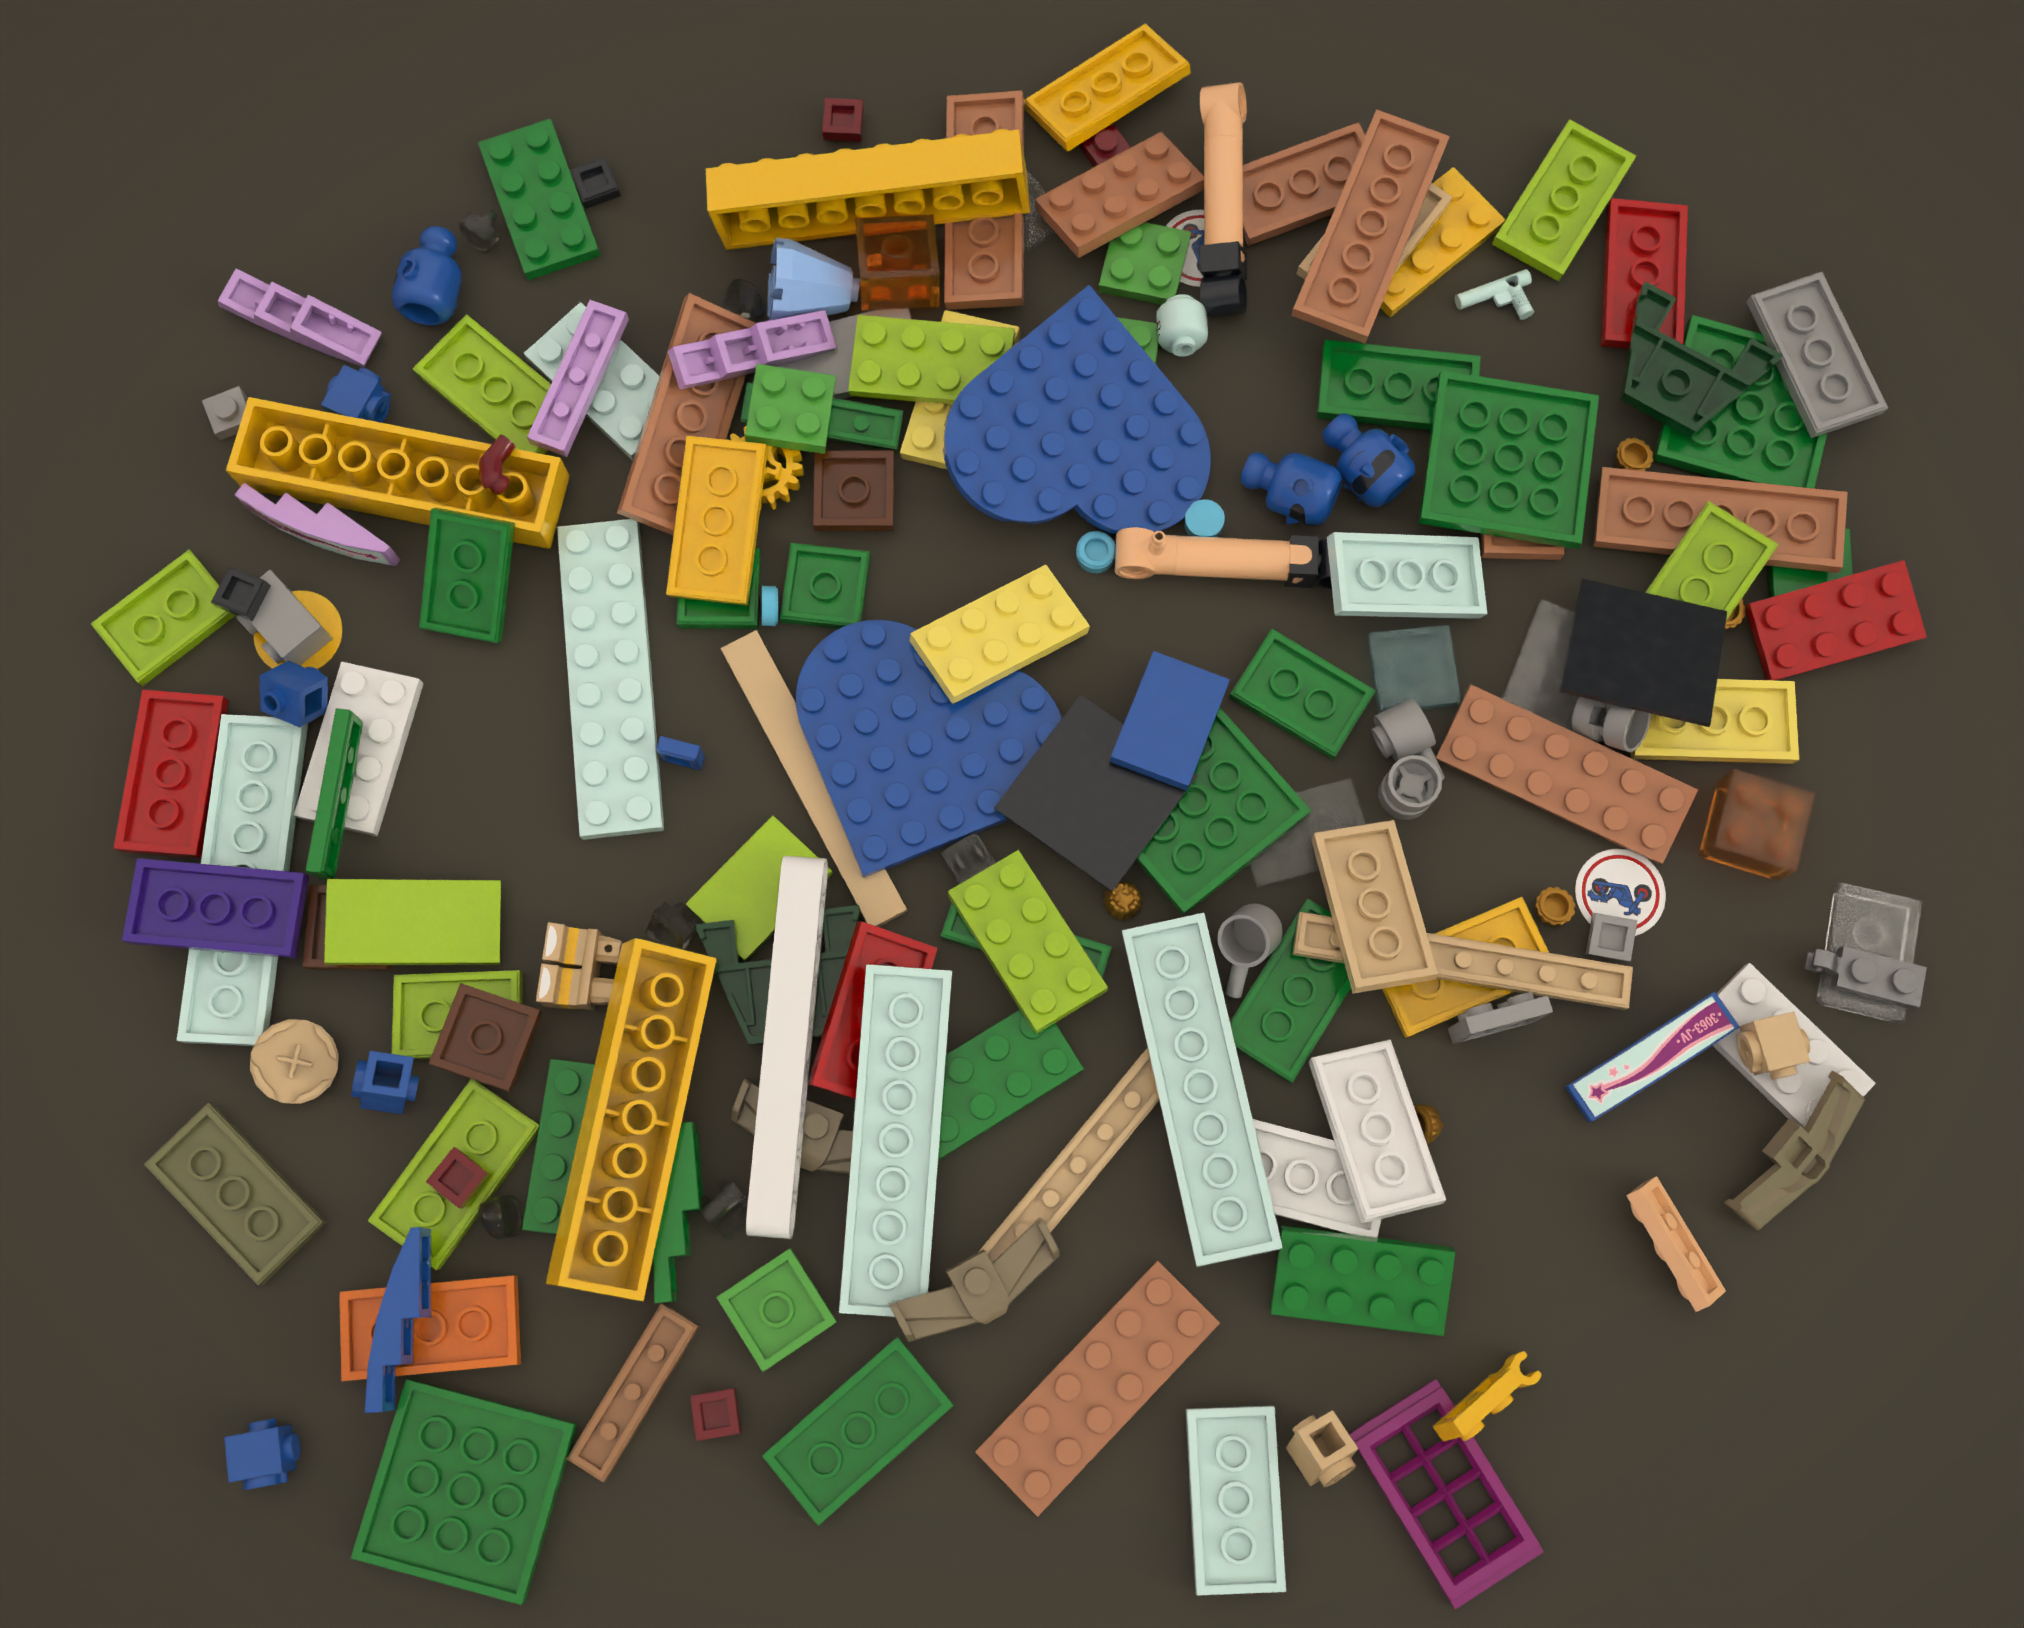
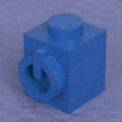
(357, 395)
(294, 693)
(385, 1082)
(262, 1454)

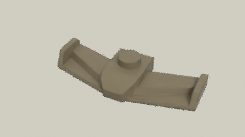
(823, 1142)
(1800, 1155)
(979, 1287)

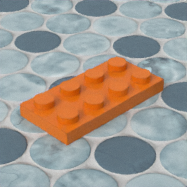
(469, 1328)

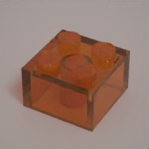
(897, 262)
(1757, 825)

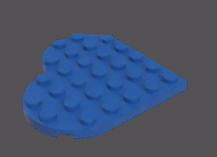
(1077, 425)
(901, 756)

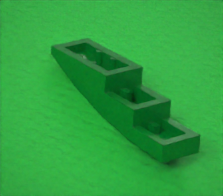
(682, 1196)

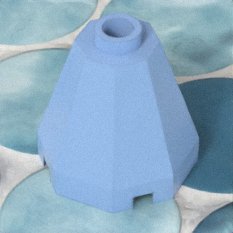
(807, 282)

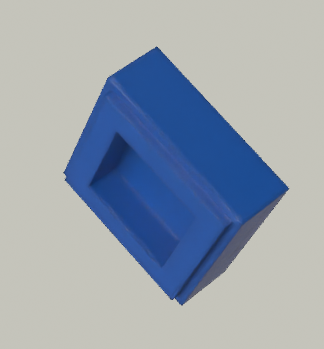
(680, 753)

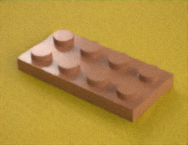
(1297, 183)
(1119, 194)

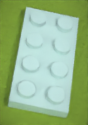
(624, 391)
(1406, 575)
(1235, 1500)

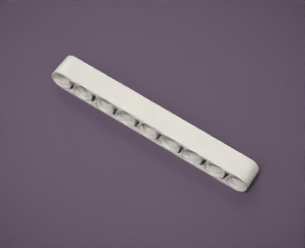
(787, 1048)

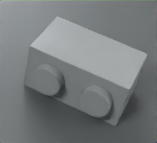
(286, 625)

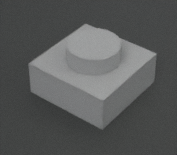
(226, 411)
(1611, 937)

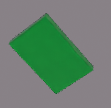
(466, 575)
(1302, 694)

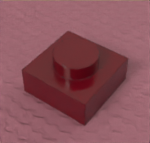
(843, 119)
(1104, 145)
(458, 1177)
(715, 1414)

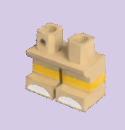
(578, 950)

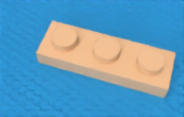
(1675, 1244)

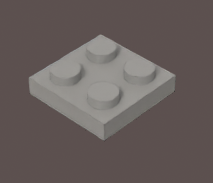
(1511, 1014)

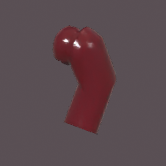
(491, 465)

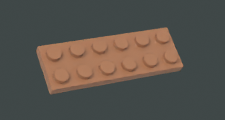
(1370, 226)
(984, 253)
(674, 413)
(1656, 509)
(1566, 774)
(1097, 1388)

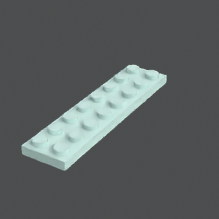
(610, 679)
(247, 826)
(1201, 1090)
(895, 1138)

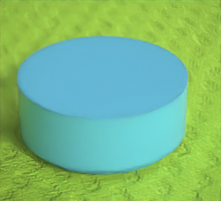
(1204, 519)
(1095, 552)
(769, 606)

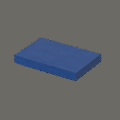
(1169, 720)

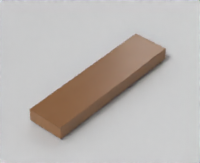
(633, 1392)

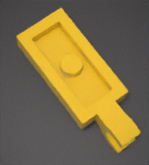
(1489, 1396)

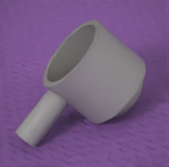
(1404, 732)
(1247, 941)

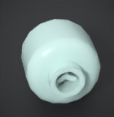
(1181, 324)

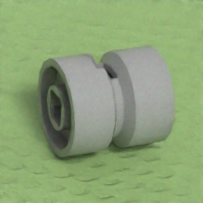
(1610, 723)
(1410, 787)

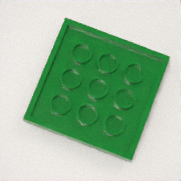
(1754, 436)
(1509, 459)
(1222, 820)
(464, 1491)

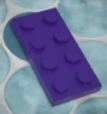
(215, 908)

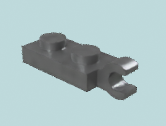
(1870, 975)

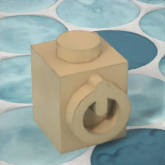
(1773, 1045)
(1322, 1449)

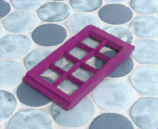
(1491, 1567)

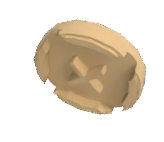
(294, 1061)

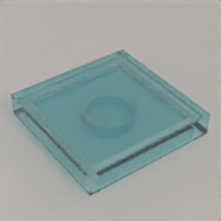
(1414, 665)

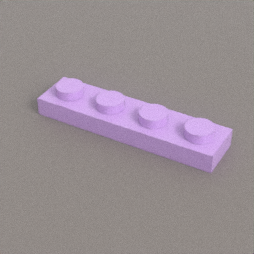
(578, 378)

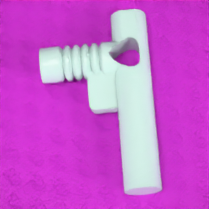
(1501, 293)

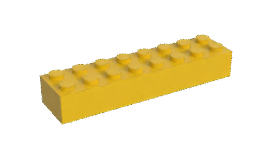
(825, 192)
(391, 469)
(631, 1121)

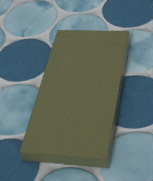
(235, 1194)

